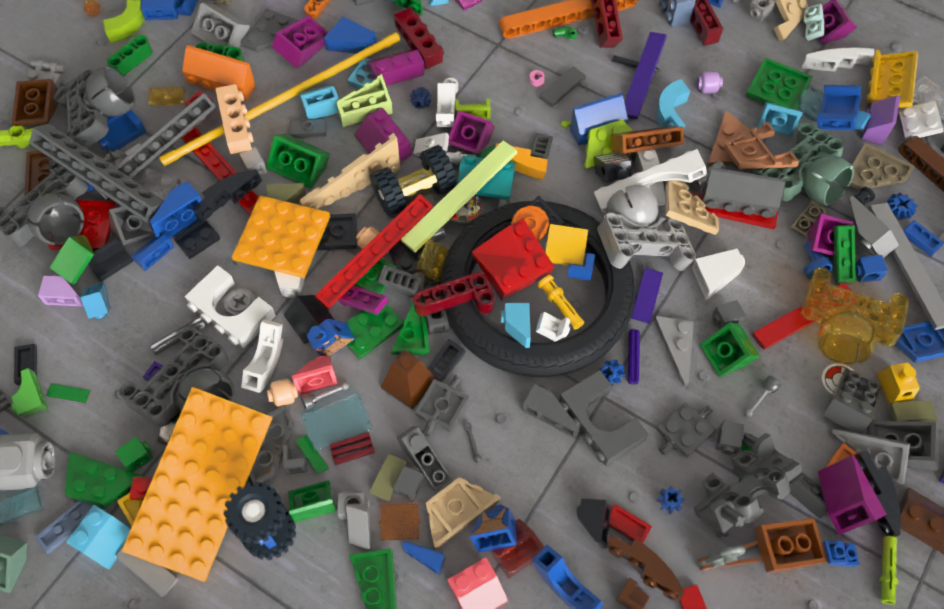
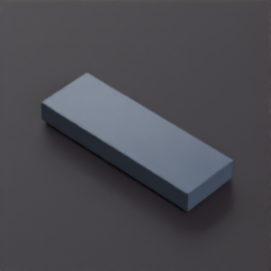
(63, 526)

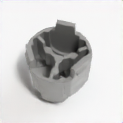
(24, 460)

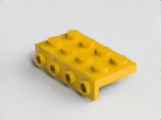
(893, 76)

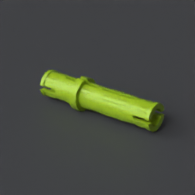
(888, 579)

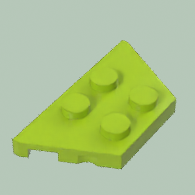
(600, 140)

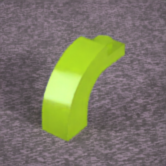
(125, 24)

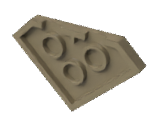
(878, 168)

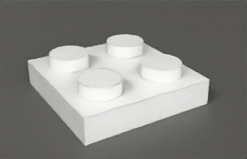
(921, 120)

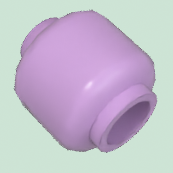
(709, 82)

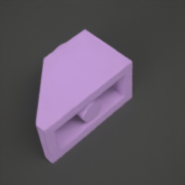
(57, 291)

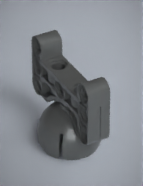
(89, 99)
(47, 210)
(193, 366)

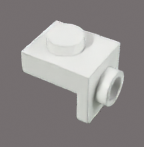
(552, 327)

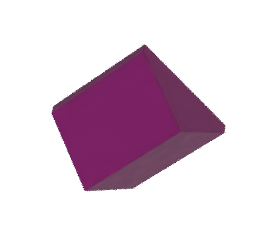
(822, 233)

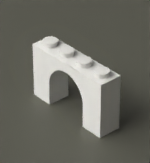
(238, 328)

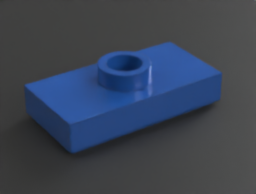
(923, 238)

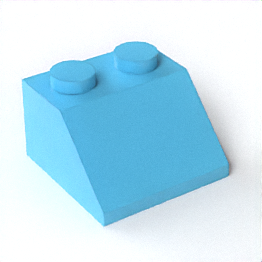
(99, 537)

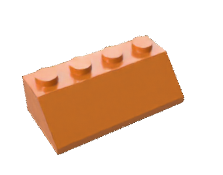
(215, 71)

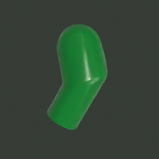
(567, 32)

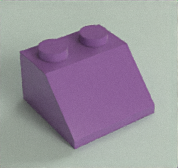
(882, 120)

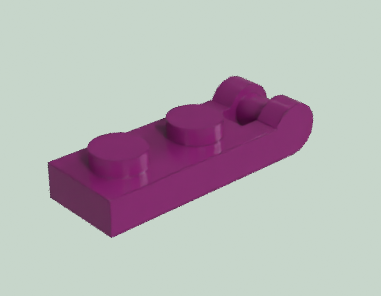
(364, 300)

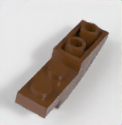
(655, 570)

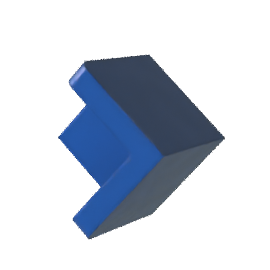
(582, 272)

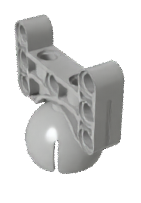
(637, 232)

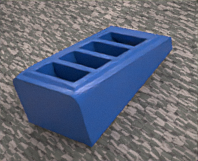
(430, 558)

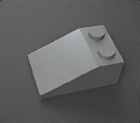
(875, 234)

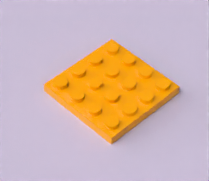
(281, 236)

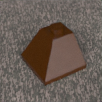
(407, 379)

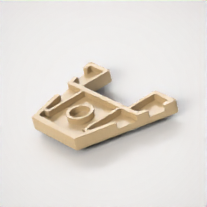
(792, 14)

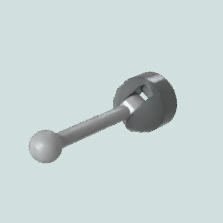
(770, 385)
(310, 400)

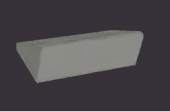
(358, 525)

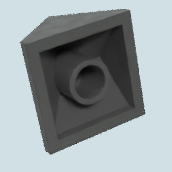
(128, 226)

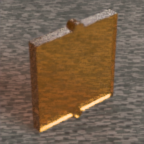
(400, 522)

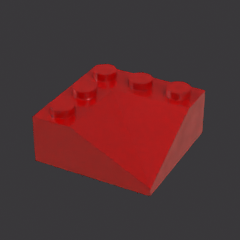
(513, 260)

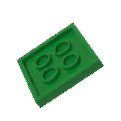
(778, 84)

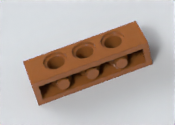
(647, 139)

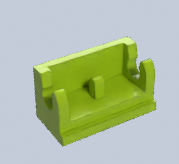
(479, 110)

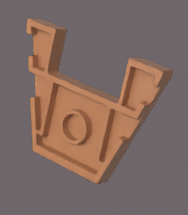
(752, 153)

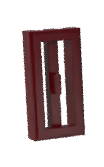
(350, 441)

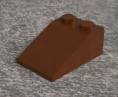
(34, 102)

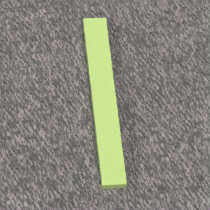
(459, 196)

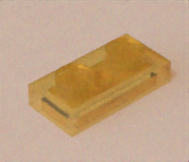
(166, 96)

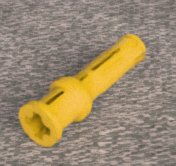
(556, 295)

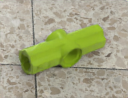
(16, 136)

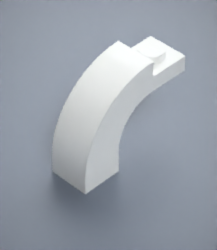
(446, 105)
(265, 360)

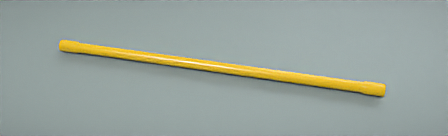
(388, 41)

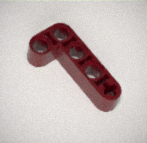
(454, 298)

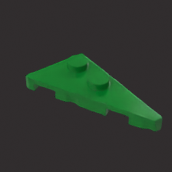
(413, 335)

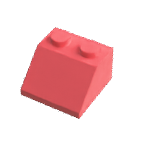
(477, 587)

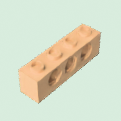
(233, 118)

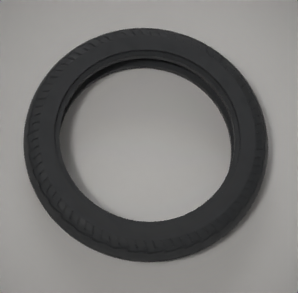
(541, 358)

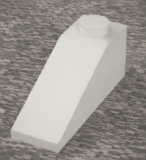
(643, 162)

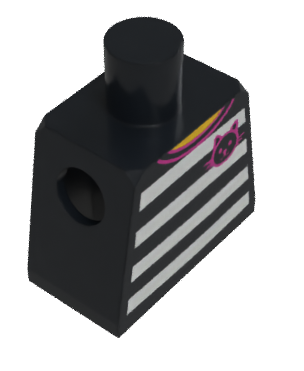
(615, 165)

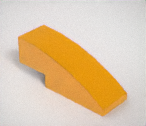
(529, 165)

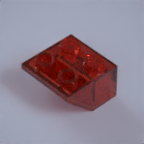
(518, 557)

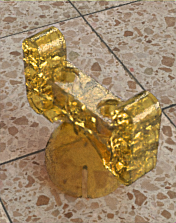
(851, 319)

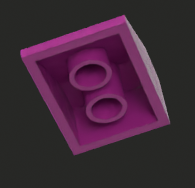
(300, 41)

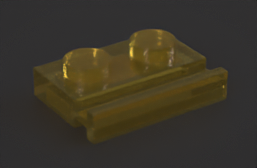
(432, 259)

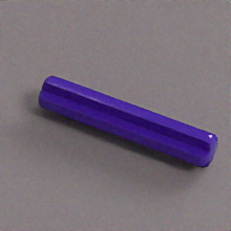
(633, 356)

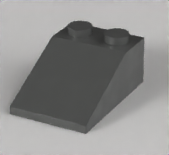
(921, 436)

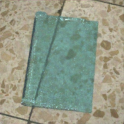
(336, 421)

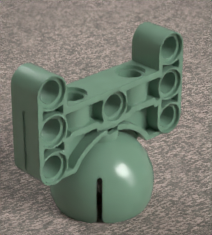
(817, 167)

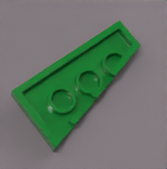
(376, 578)

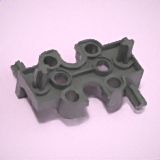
(764, 461)

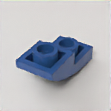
(841, 554)

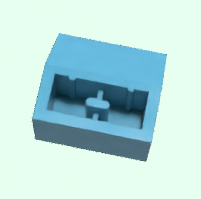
(319, 102)

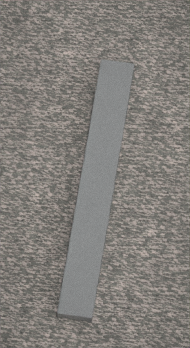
(912, 268)

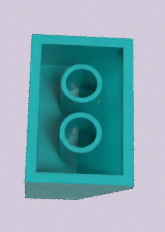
(498, 186)

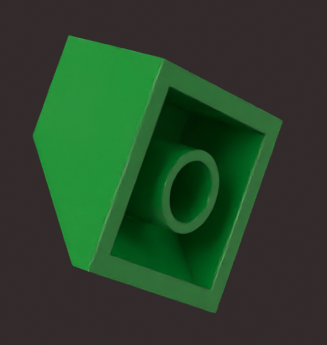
(729, 349)

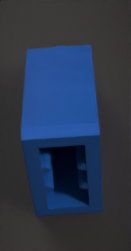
(349, 37)

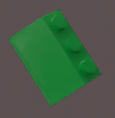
(297, 159)

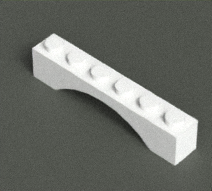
(683, 168)

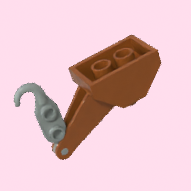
(782, 548)

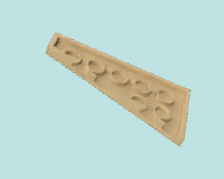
(355, 175)

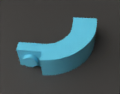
(672, 96)

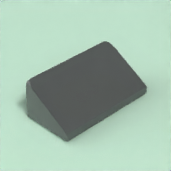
(809, 495)

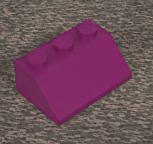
(397, 67)
(376, 130)

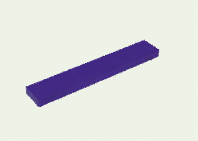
(644, 74)

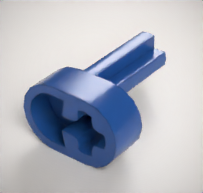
(818, 261)

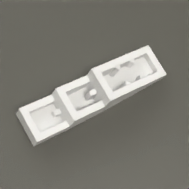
(842, 57)

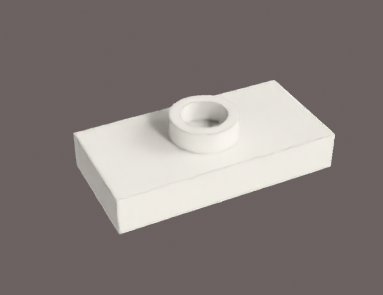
(427, 142)

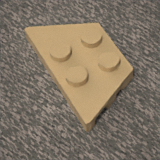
(456, 508)

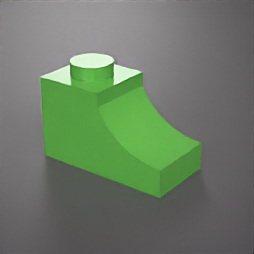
(29, 396)

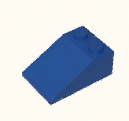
(176, 211)

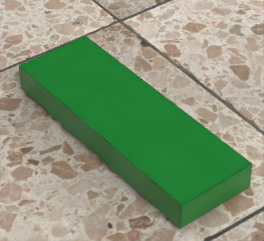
(844, 253)

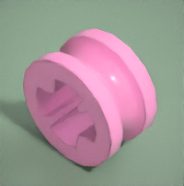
(537, 73)

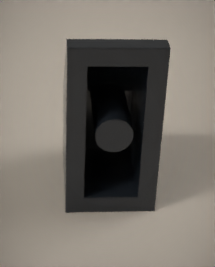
(595, 517)

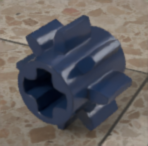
(420, 97)

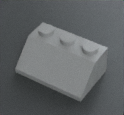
(219, 26)

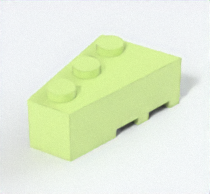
(359, 104)

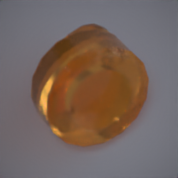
(92, 7)

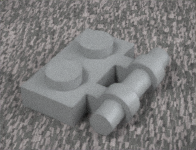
(40, 73)

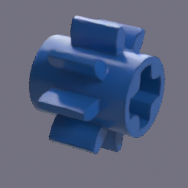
(613, 371)
(670, 493)

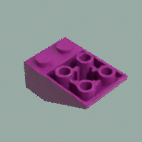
(849, 495)

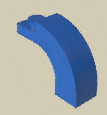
(564, 584)

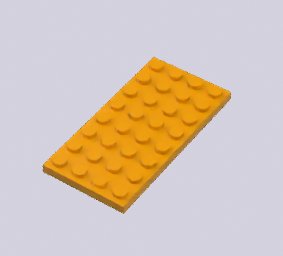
(201, 466)

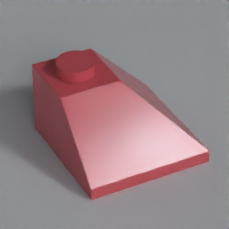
(315, 375)

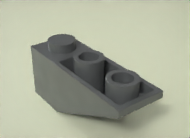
(424, 457)

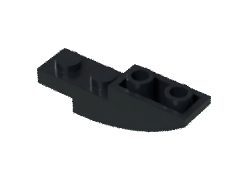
(229, 188)
(885, 491)

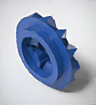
(901, 211)

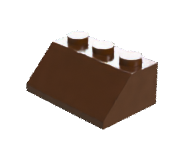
(923, 519)

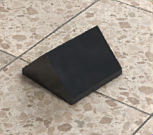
(306, 313)

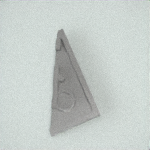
(678, 338)
(883, 451)

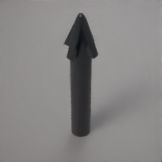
(628, 62)

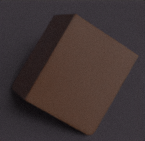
(631, 596)

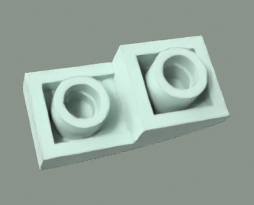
(814, 22)

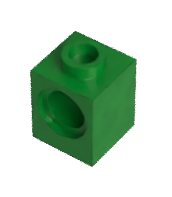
(134, 454)

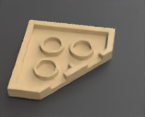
(688, 208)

